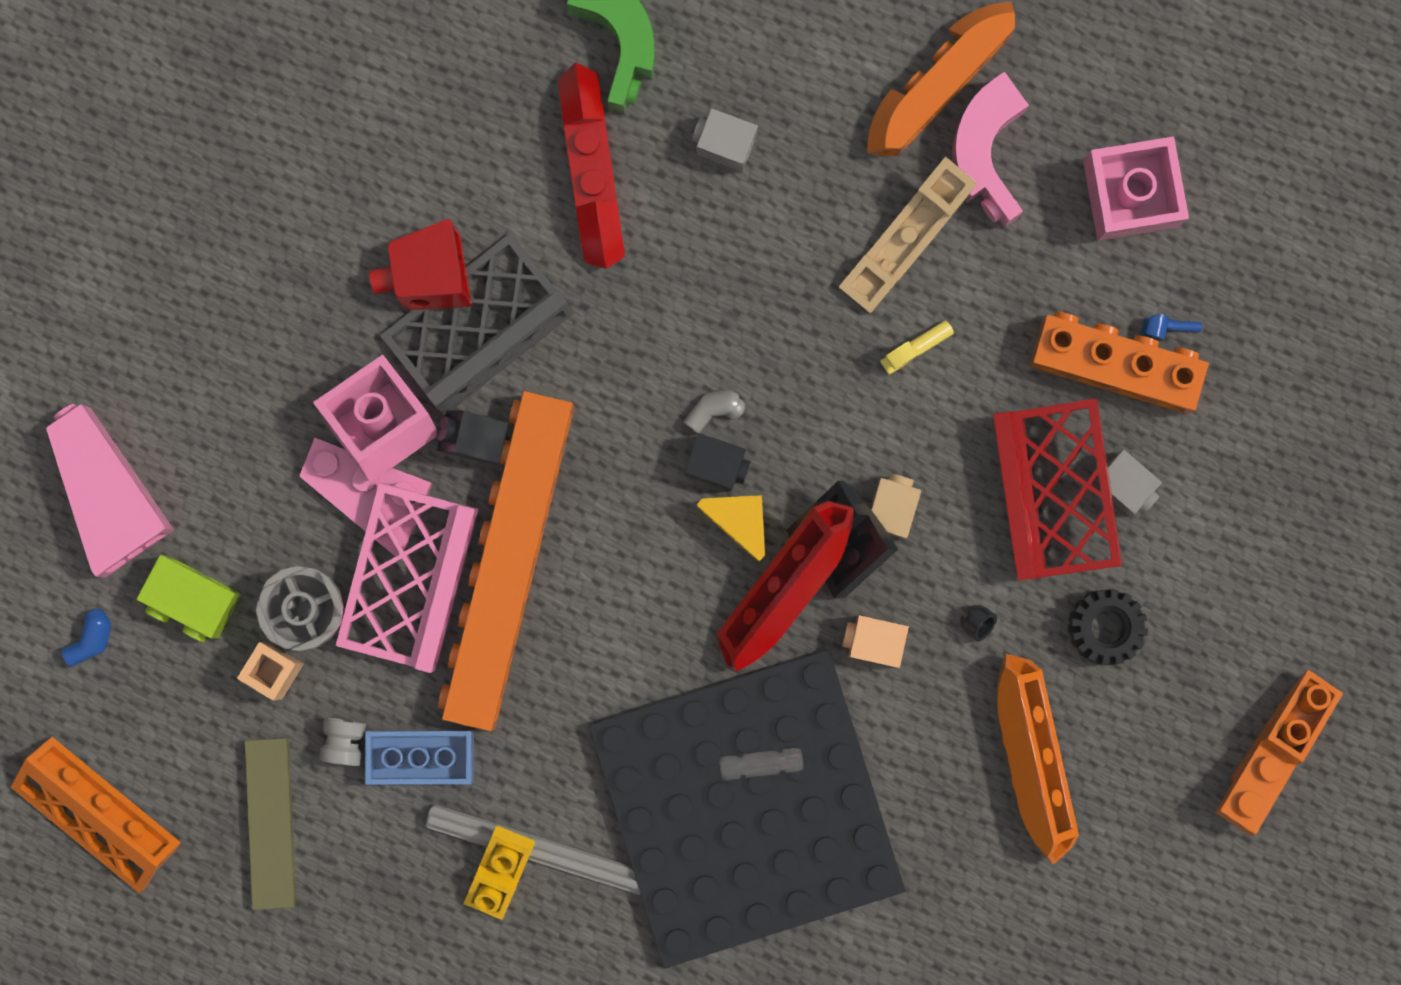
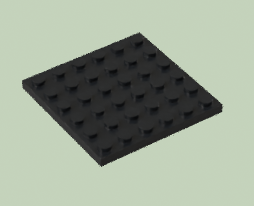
(750, 852)

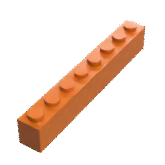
(507, 561)

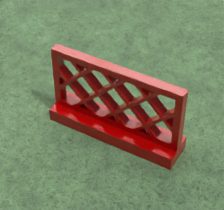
(1021, 496)

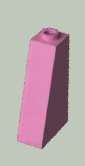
(105, 494)

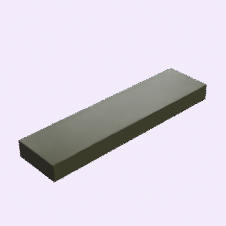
(270, 823)

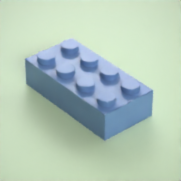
(419, 757)

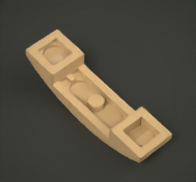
(908, 235)

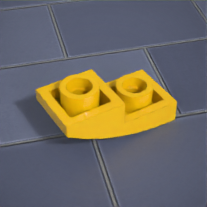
(499, 872)

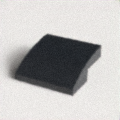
(867, 544)

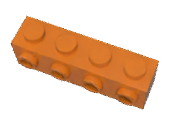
(1118, 363)

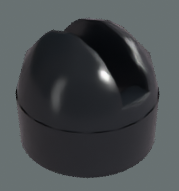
(978, 622)

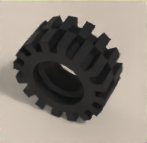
(1131, 636)

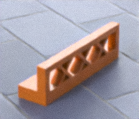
(96, 809)

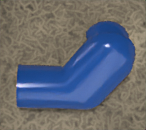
(93, 638)

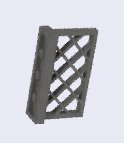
(497, 352)

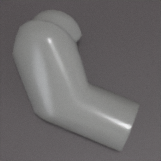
(714, 404)

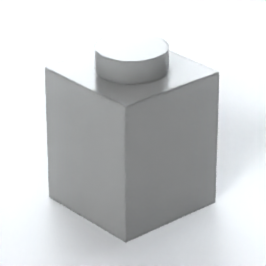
(725, 139)
(1131, 484)

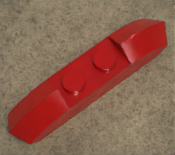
(590, 166)
(786, 585)

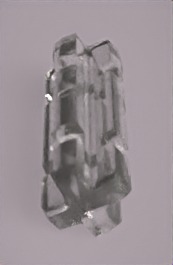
(761, 764)

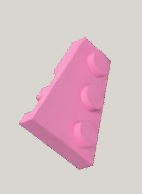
(344, 485)

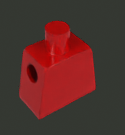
(426, 269)

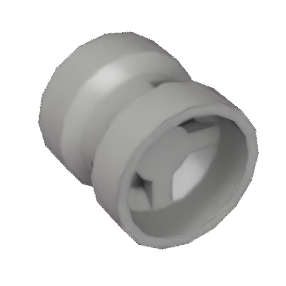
(342, 742)

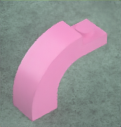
(984, 117)

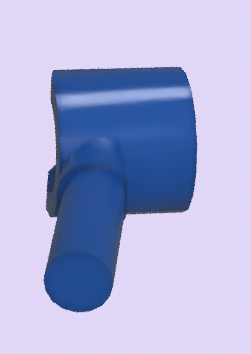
(1157, 325)

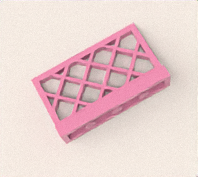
(443, 585)

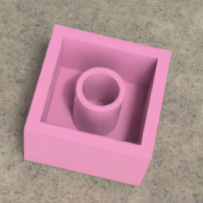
(1135, 188)
(376, 418)

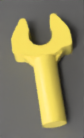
(914, 348)

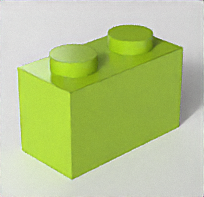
(188, 598)

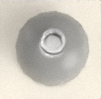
(299, 608)

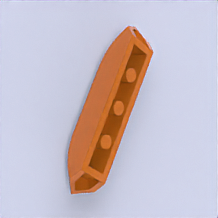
(903, 116)
(1035, 757)

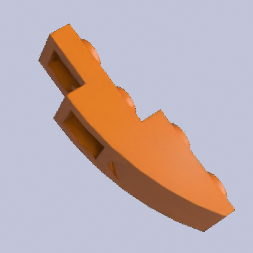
(1277, 751)

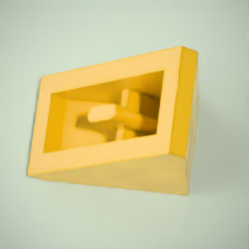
(740, 519)

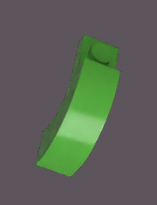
(634, 33)

